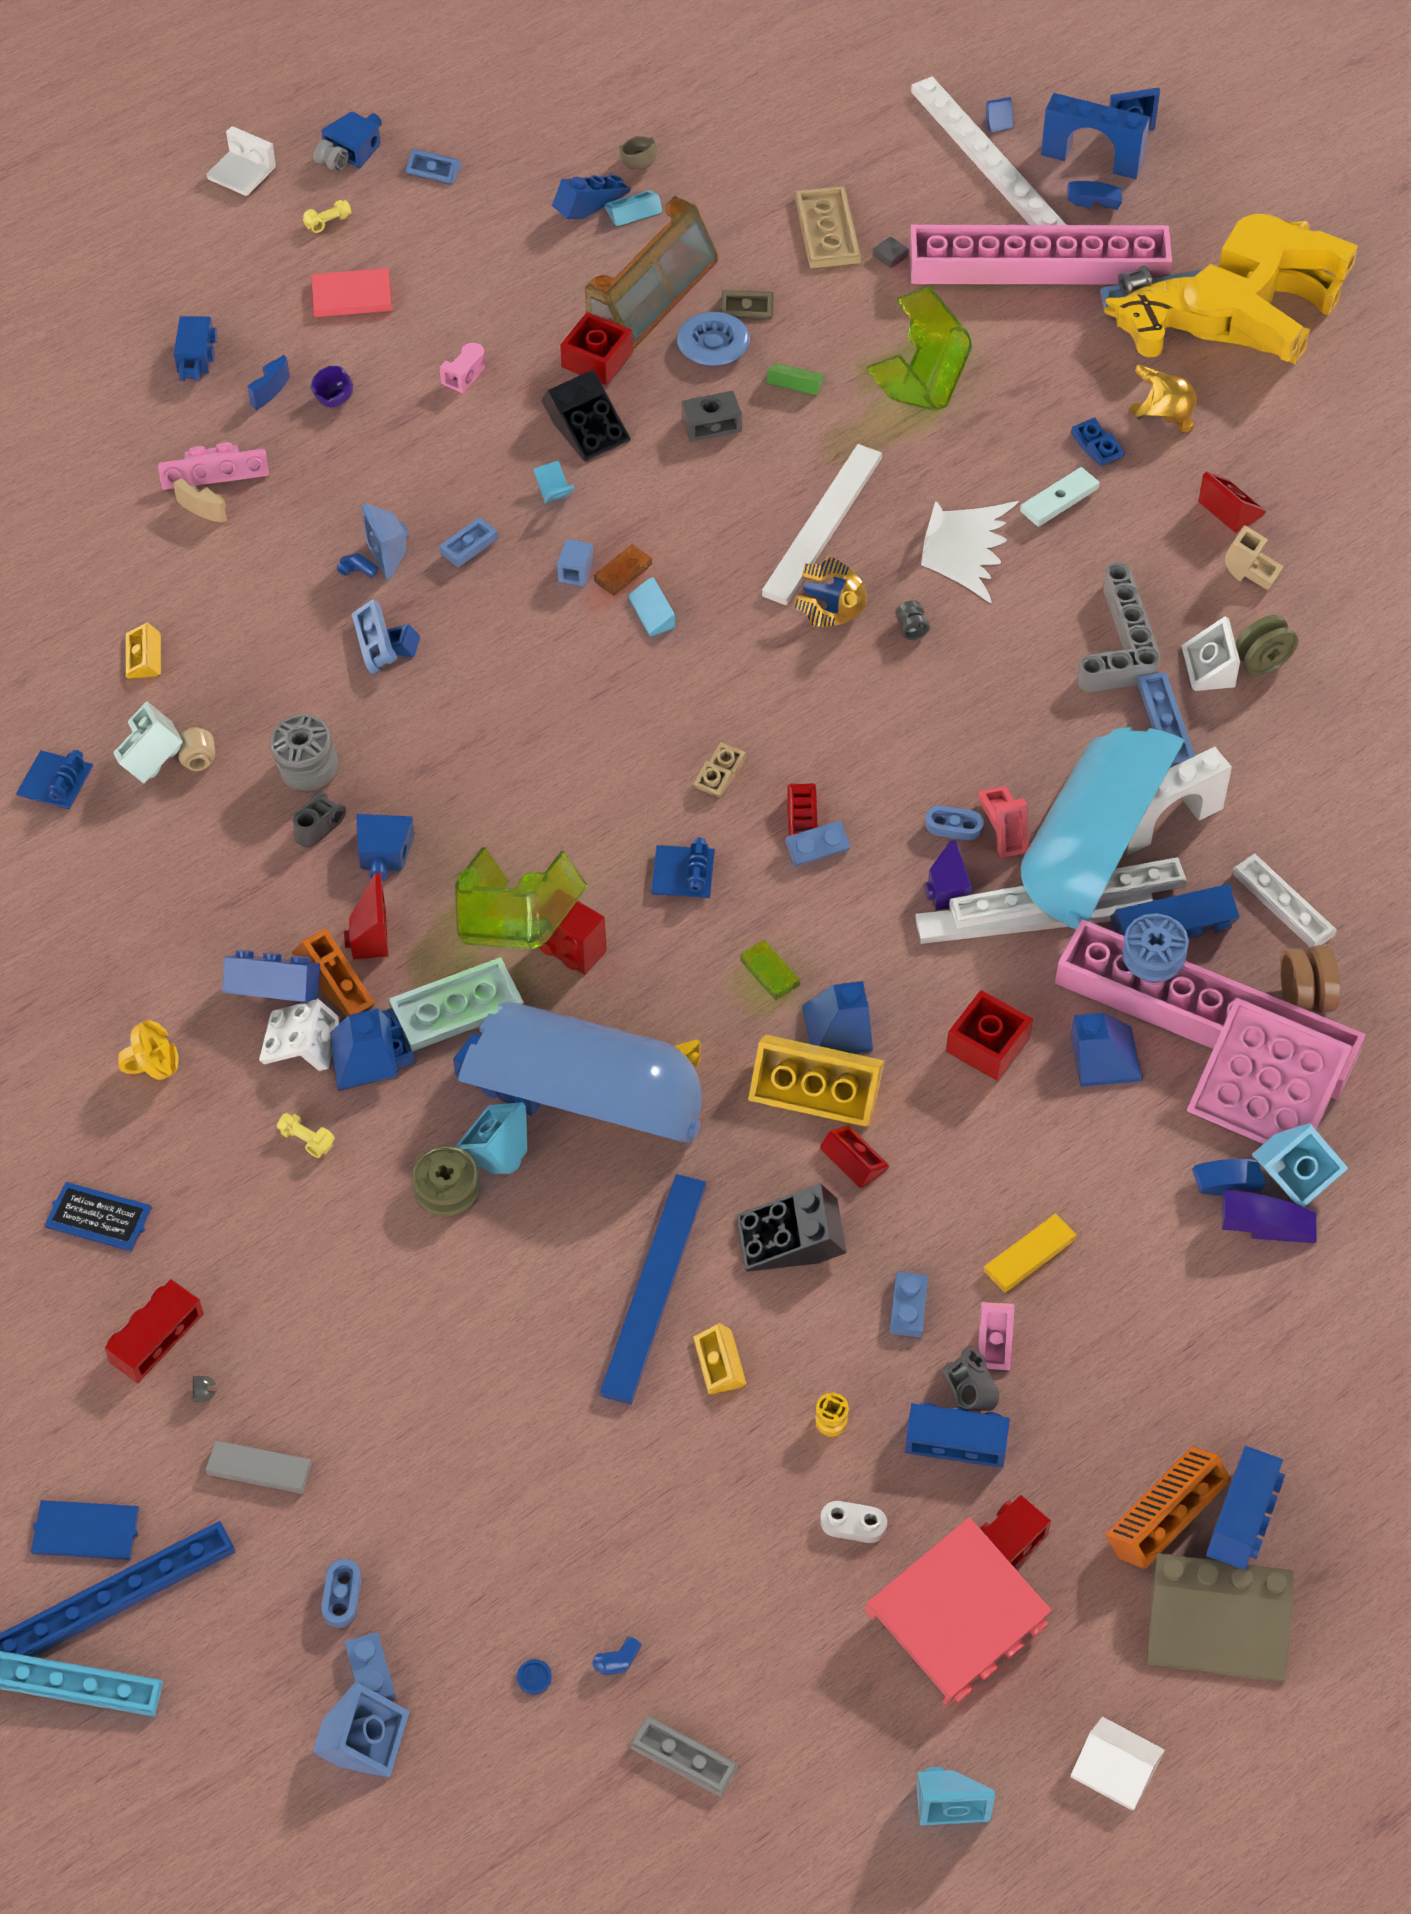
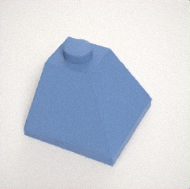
(384, 537)
(362, 1732)

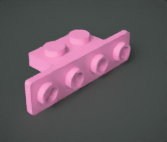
(214, 466)

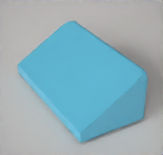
(634, 207)
(652, 607)

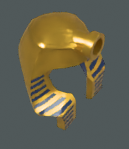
(1169, 397)
(844, 597)

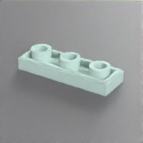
(1059, 496)

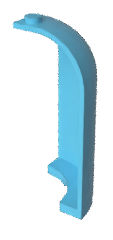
(1095, 821)

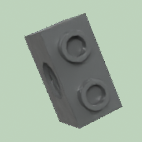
(711, 416)

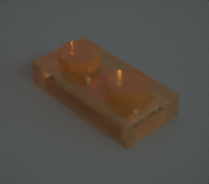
(622, 569)

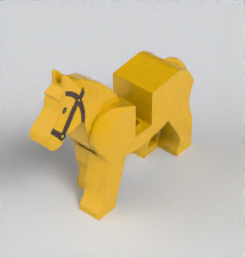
(1236, 298)

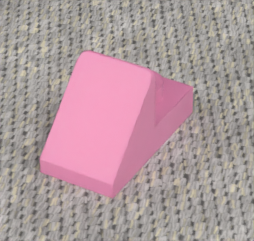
(996, 1334)

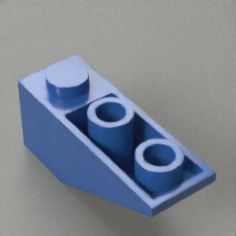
(584, 196)

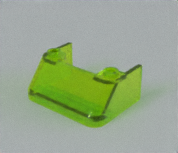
(939, 356)
(514, 917)

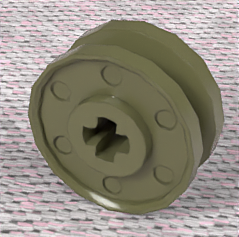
(1266, 644)
(445, 1180)

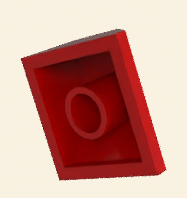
(368, 923)

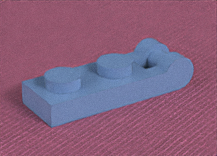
(373, 636)

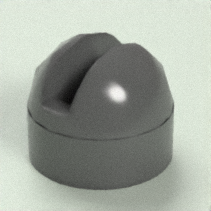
(200, 1388)

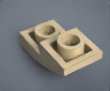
(201, 503)
(720, 770)

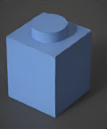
(575, 562)

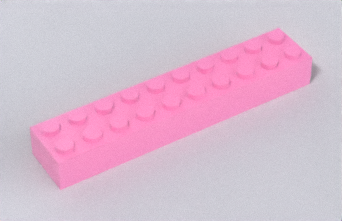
(1036, 253)
(1188, 1004)

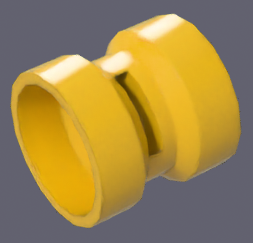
(828, 1421)

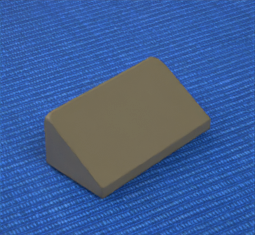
(747, 304)

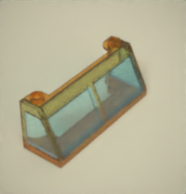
(656, 275)

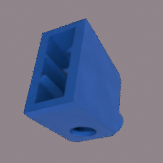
(356, 135)
(384, 842)

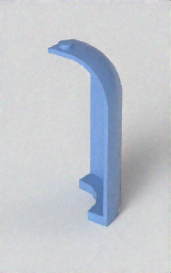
(586, 1070)

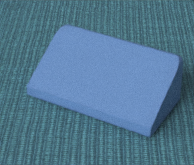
(433, 166)

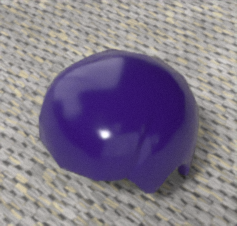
(332, 386)

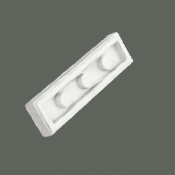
(1284, 901)

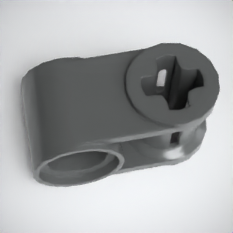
(316, 819)
(972, 1381)

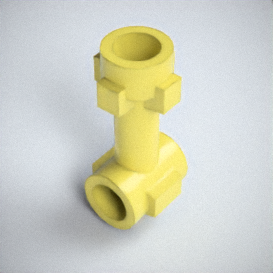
(316, 221)
(317, 1143)

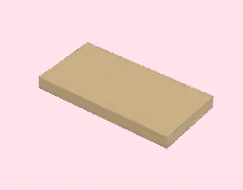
(827, 227)

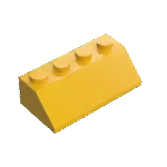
(815, 1080)

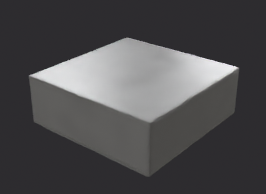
(890, 251)

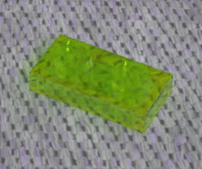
(770, 970)

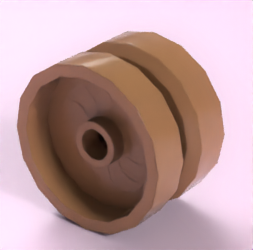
(1310, 978)

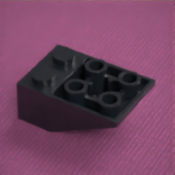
(585, 415)
(792, 1231)

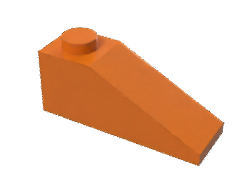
(336, 975)

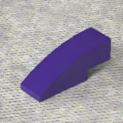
(1267, 1217)

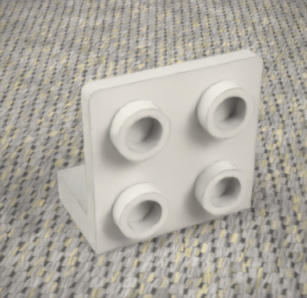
(245, 164)
(300, 1032)

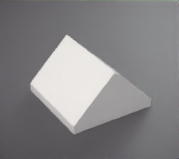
(1212, 657)
(1117, 1763)

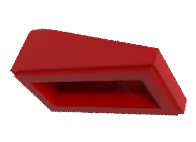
(801, 796)

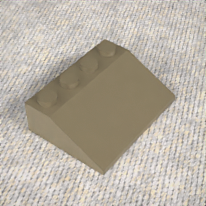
(1220, 1617)

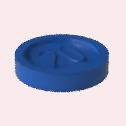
(534, 1676)

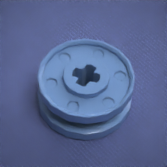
(1155, 947)

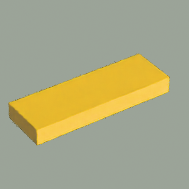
(1030, 1253)

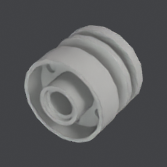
(304, 752)

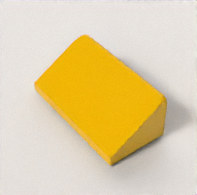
(143, 652)
(719, 1359)

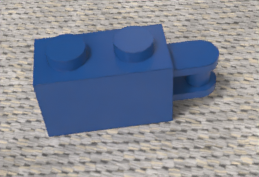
(194, 346)

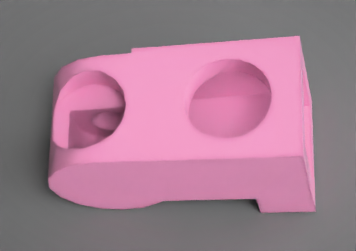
(464, 368)

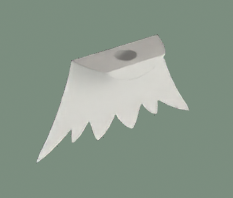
(959, 544)

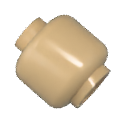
(197, 749)

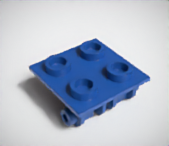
(55, 778)
(683, 870)

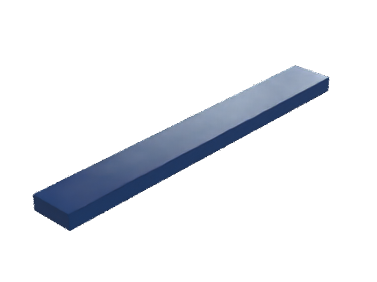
(653, 1290)
(118, 1592)

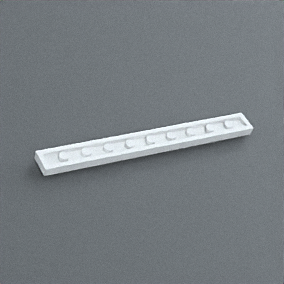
(984, 153)

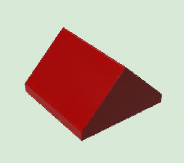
(1228, 502)

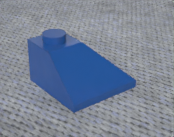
(1141, 102)
(840, 1018)
(363, 1050)
(1104, 1050)

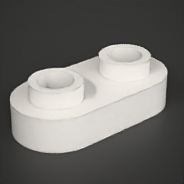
(853, 1523)

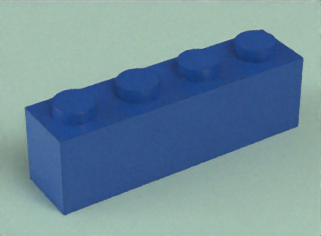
(1195, 911)
(1245, 1508)

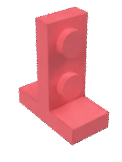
(1008, 818)

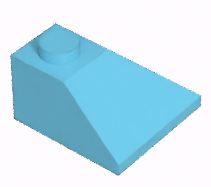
(498, 1138)
(1300, 1163)
(952, 1798)

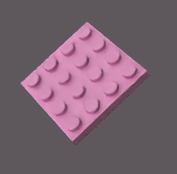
(1267, 1074)

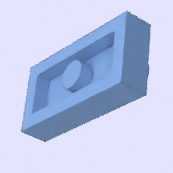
(468, 542)
(817, 843)
(909, 1304)
(370, 1664)

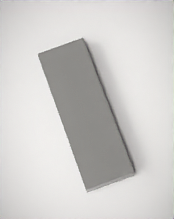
(258, 1467)
(684, 1756)

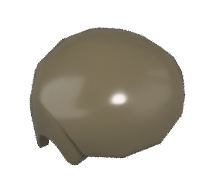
(638, 152)

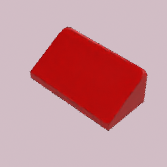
(853, 1155)

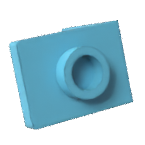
(552, 482)

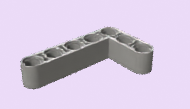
(1139, 652)

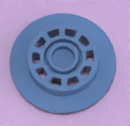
(713, 338)

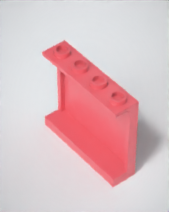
(960, 1610)

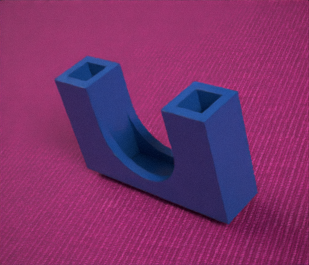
(1124, 128)

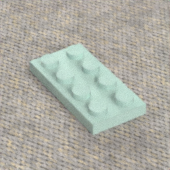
(453, 1003)

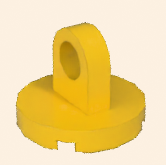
(149, 1052)

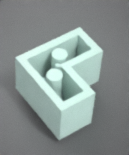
(149, 744)

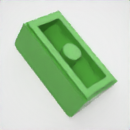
(795, 378)

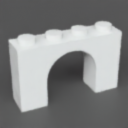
(1198, 780)

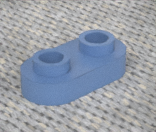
(955, 823)
(341, 1595)

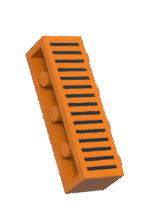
(1168, 1507)

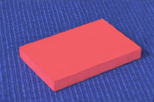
(351, 292)

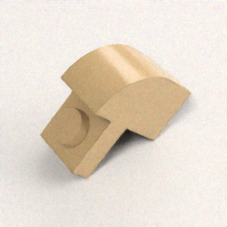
(1246, 559)

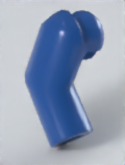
(356, 562)
(617, 1661)

